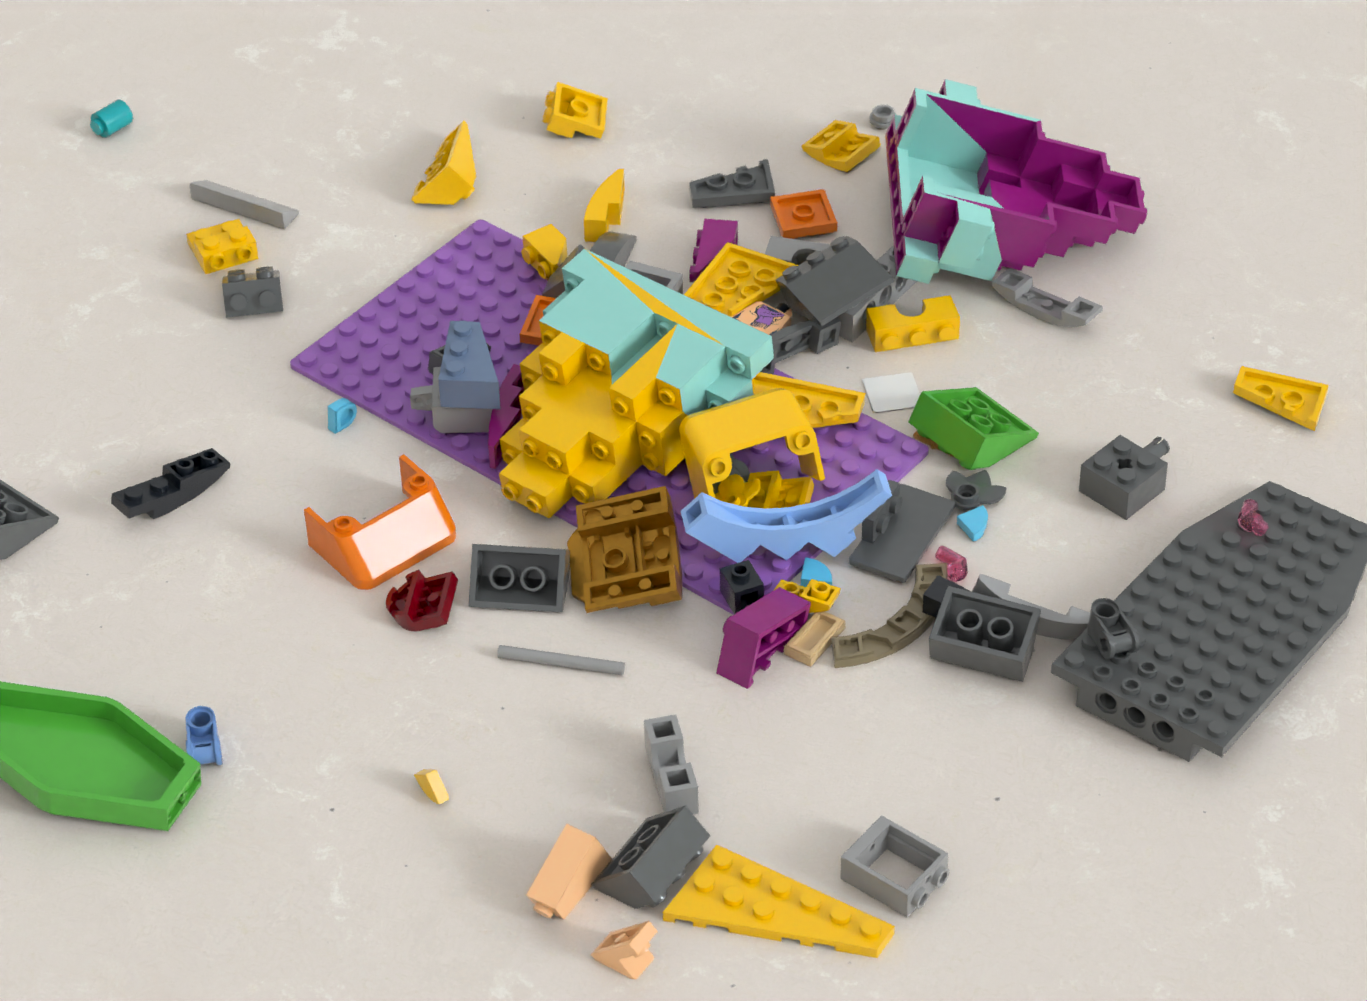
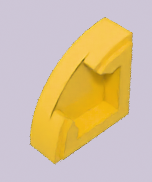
(432, 785)

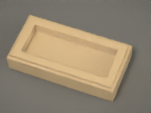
(814, 637)

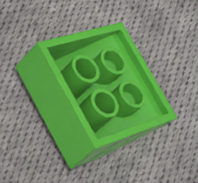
(970, 426)

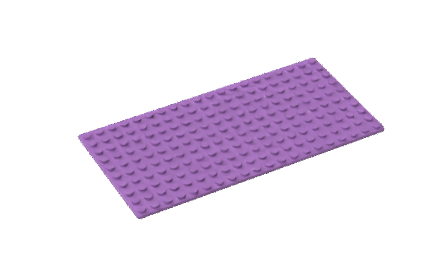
(484, 279)

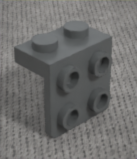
(252, 292)

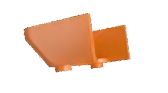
(389, 542)

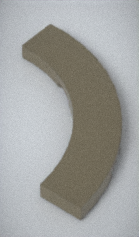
(898, 632)

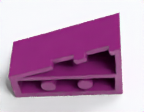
(758, 633)

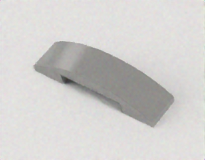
(1018, 290)
(1050, 623)

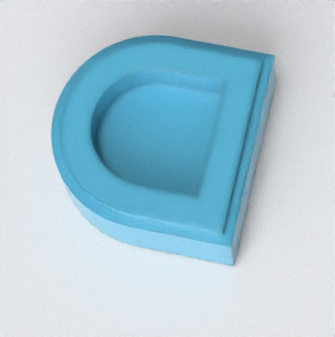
(341, 414)

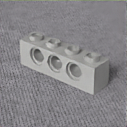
(854, 320)

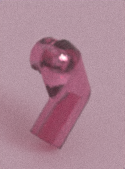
(1250, 520)
(957, 564)

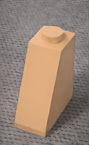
(567, 873)

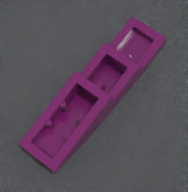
(509, 415)

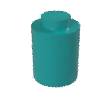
(111, 118)

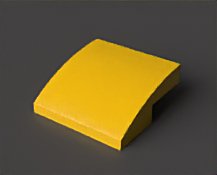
(841, 145)
(781, 492)

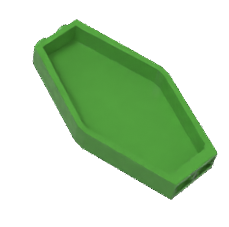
(91, 758)

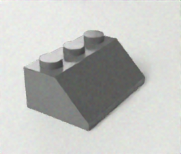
(518, 577)
(984, 633)
(653, 858)

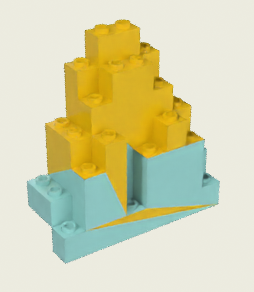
(616, 381)

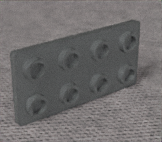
(900, 531)

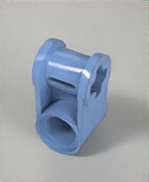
(203, 736)

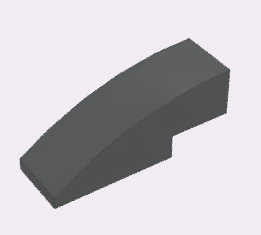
(615, 246)

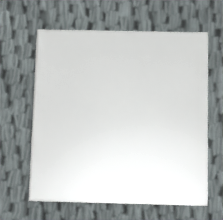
(891, 392)

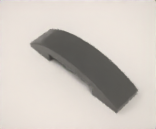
(801, 337)

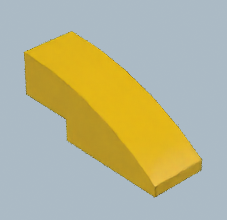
(605, 207)

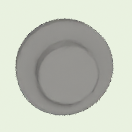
(882, 116)

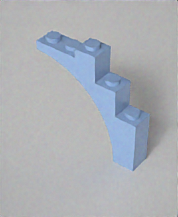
(784, 531)

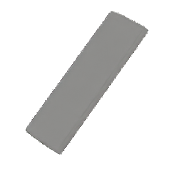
(242, 203)

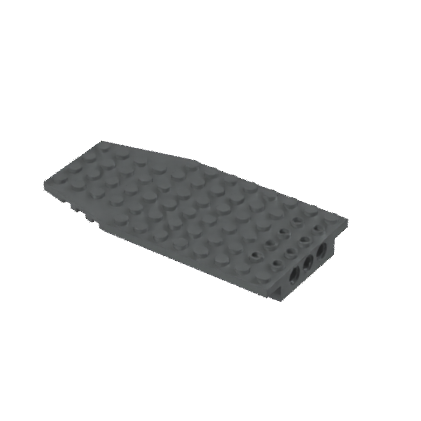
(1223, 622)

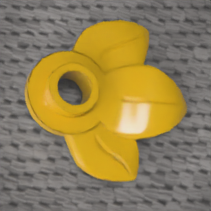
(736, 491)

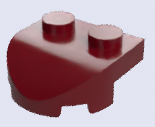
(422, 601)

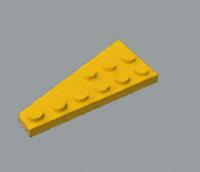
(737, 279)
(769, 905)

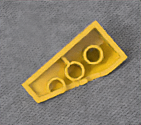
(451, 173)

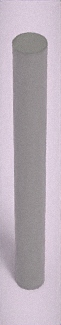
(562, 660)

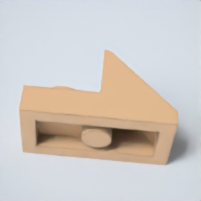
(627, 949)

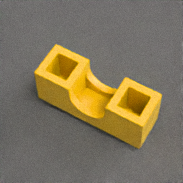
(892, 330)

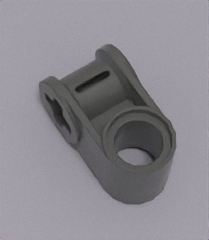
(1111, 629)

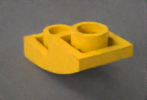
(817, 592)

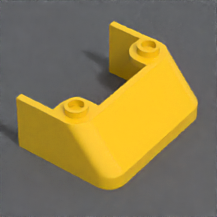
(740, 424)

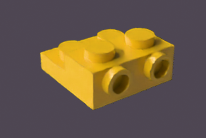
(574, 110)
(222, 246)

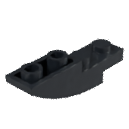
(178, 485)

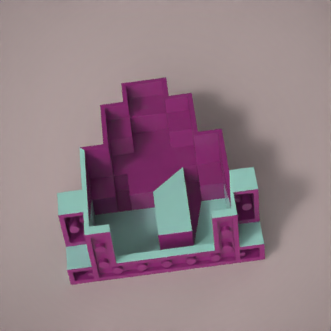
(992, 191)

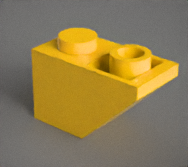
(544, 250)

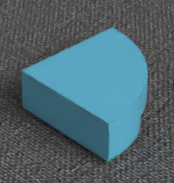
(974, 522)
(815, 570)

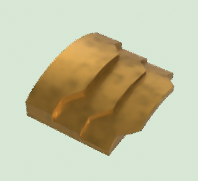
(626, 551)

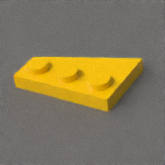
(1284, 395)

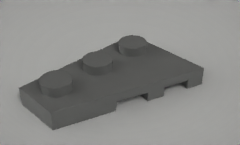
(742, 187)

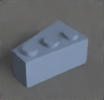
(467, 369)

